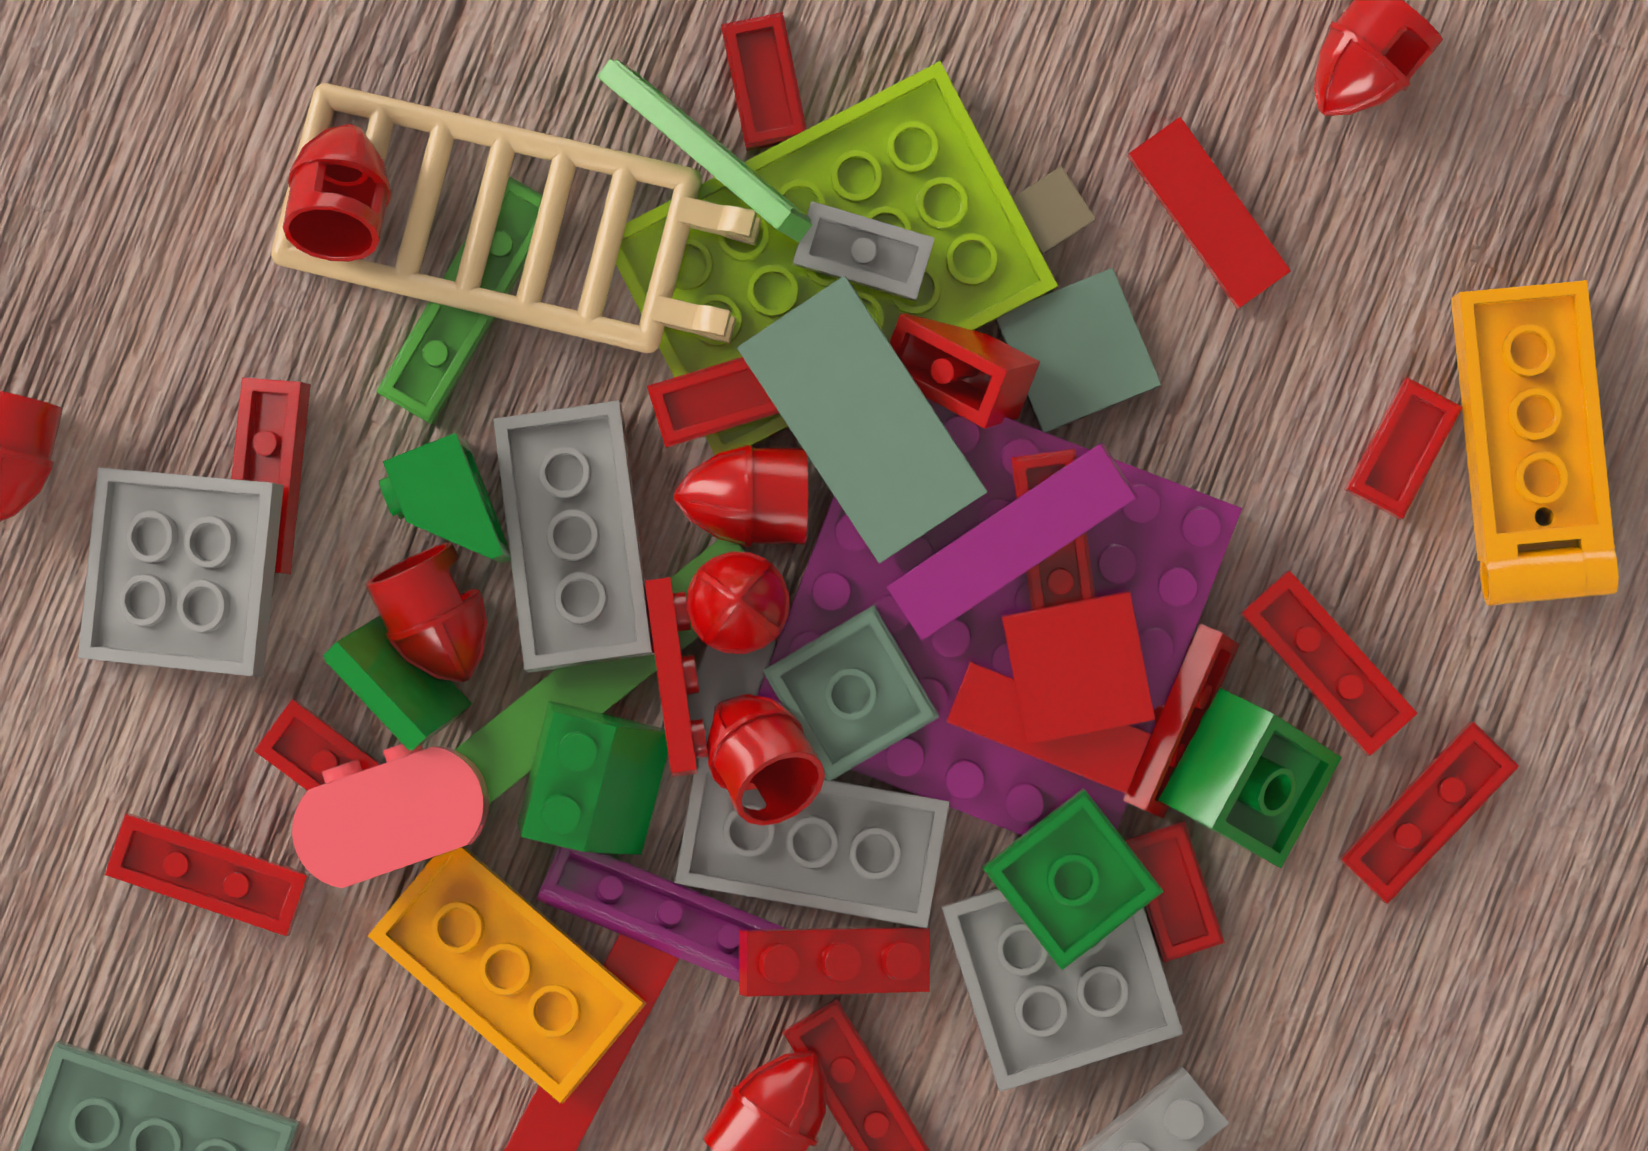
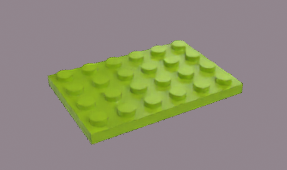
(890, 158)

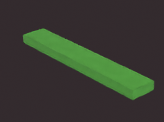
(508, 743)

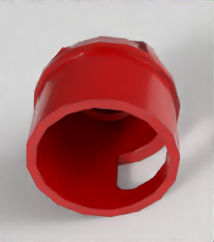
(1371, 55)
(337, 196)
(26, 449)
(749, 495)
(738, 602)
(429, 616)
(765, 749)
(773, 1107)

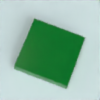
(396, 691)
(1072, 879)

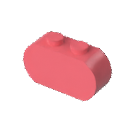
(389, 814)

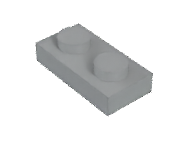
(864, 251)

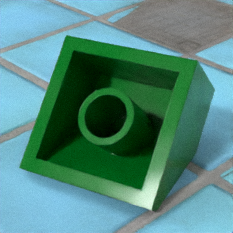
(445, 495)
(1250, 777)
(593, 781)

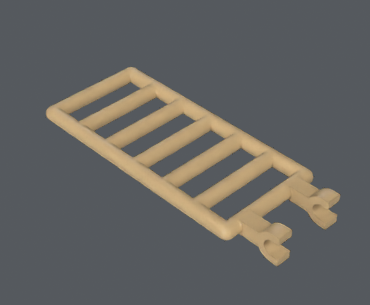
(565, 156)

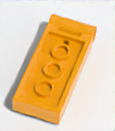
(1534, 442)

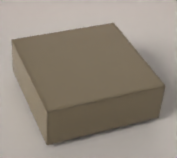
(1053, 210)

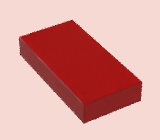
(763, 80)
(709, 402)
(1403, 448)
(1182, 914)

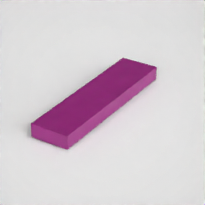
(1012, 541)
(649, 909)

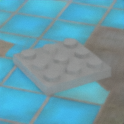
(180, 571)
(1052, 1018)

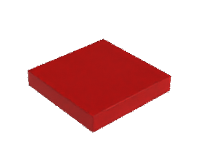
(1078, 667)

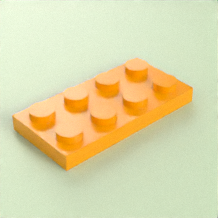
(507, 970)

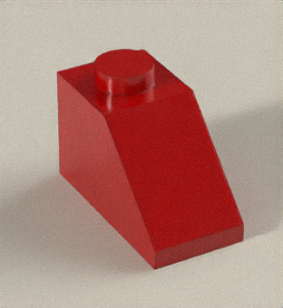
(964, 369)

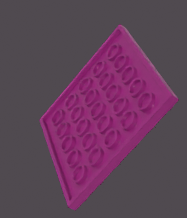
(1156, 547)

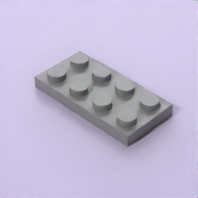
(573, 536)
(843, 853)

